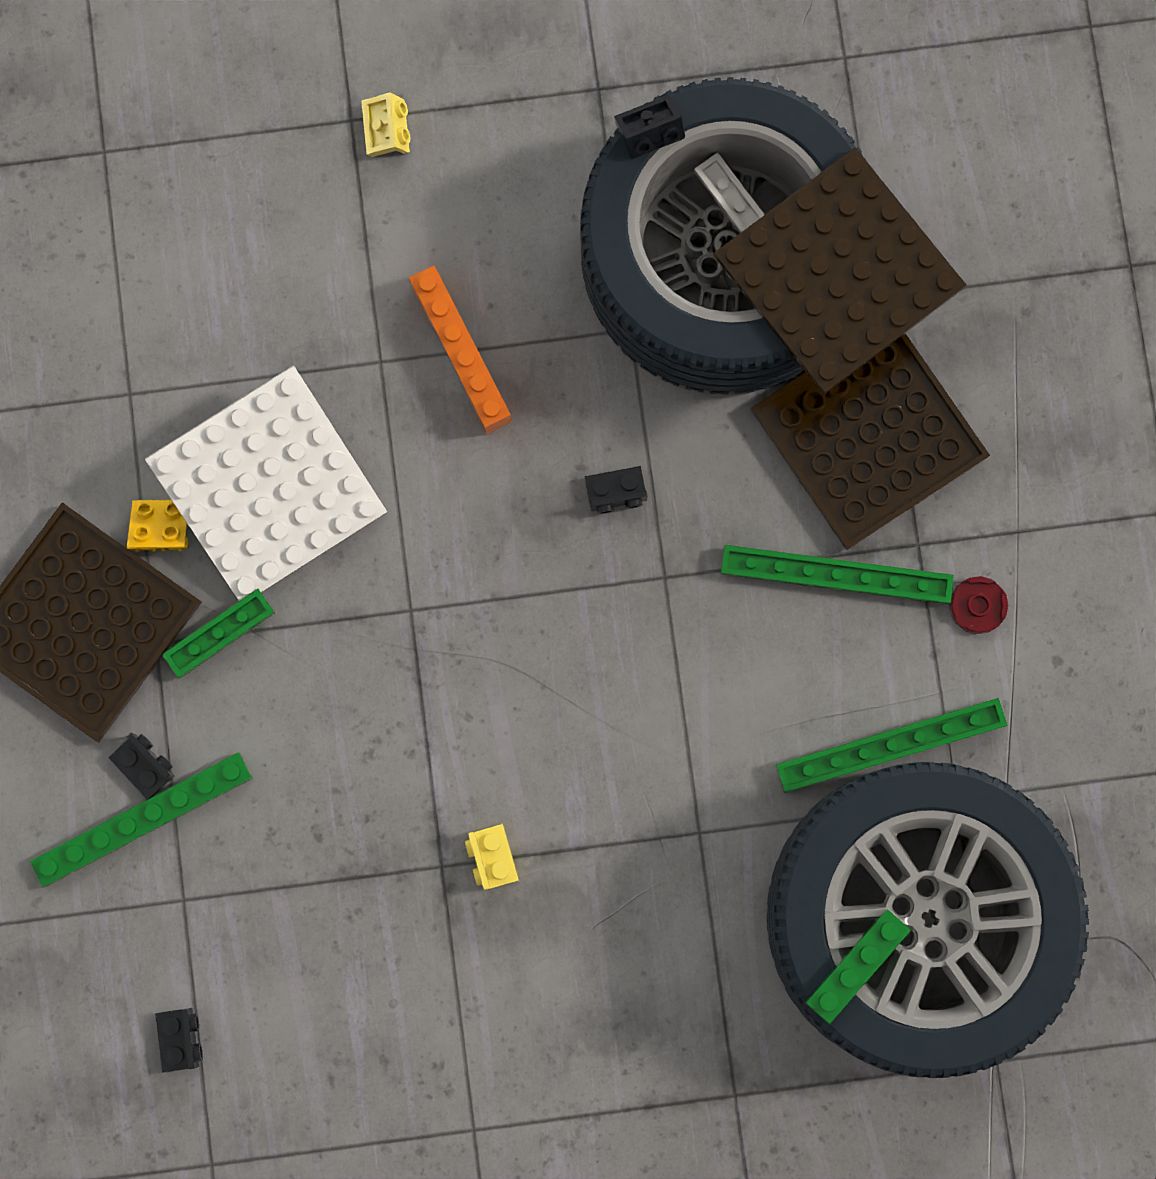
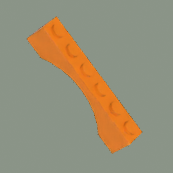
(460, 349)

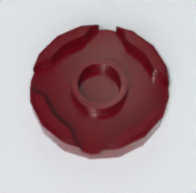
(978, 605)

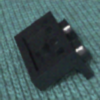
(650, 126)
(616, 489)
(142, 766)
(178, 1040)

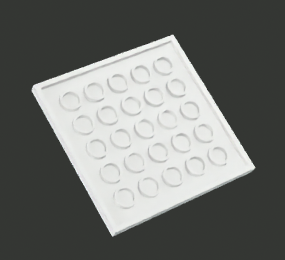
(266, 484)

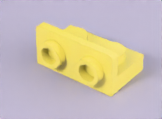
(385, 125)
(492, 857)

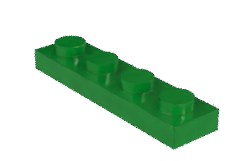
(218, 633)
(857, 966)

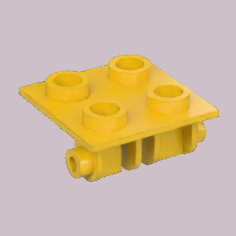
(156, 526)

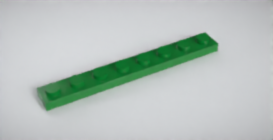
(837, 574)
(891, 745)
(141, 819)

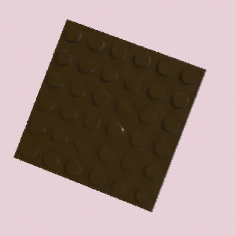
(839, 270)
(871, 440)
(86, 621)

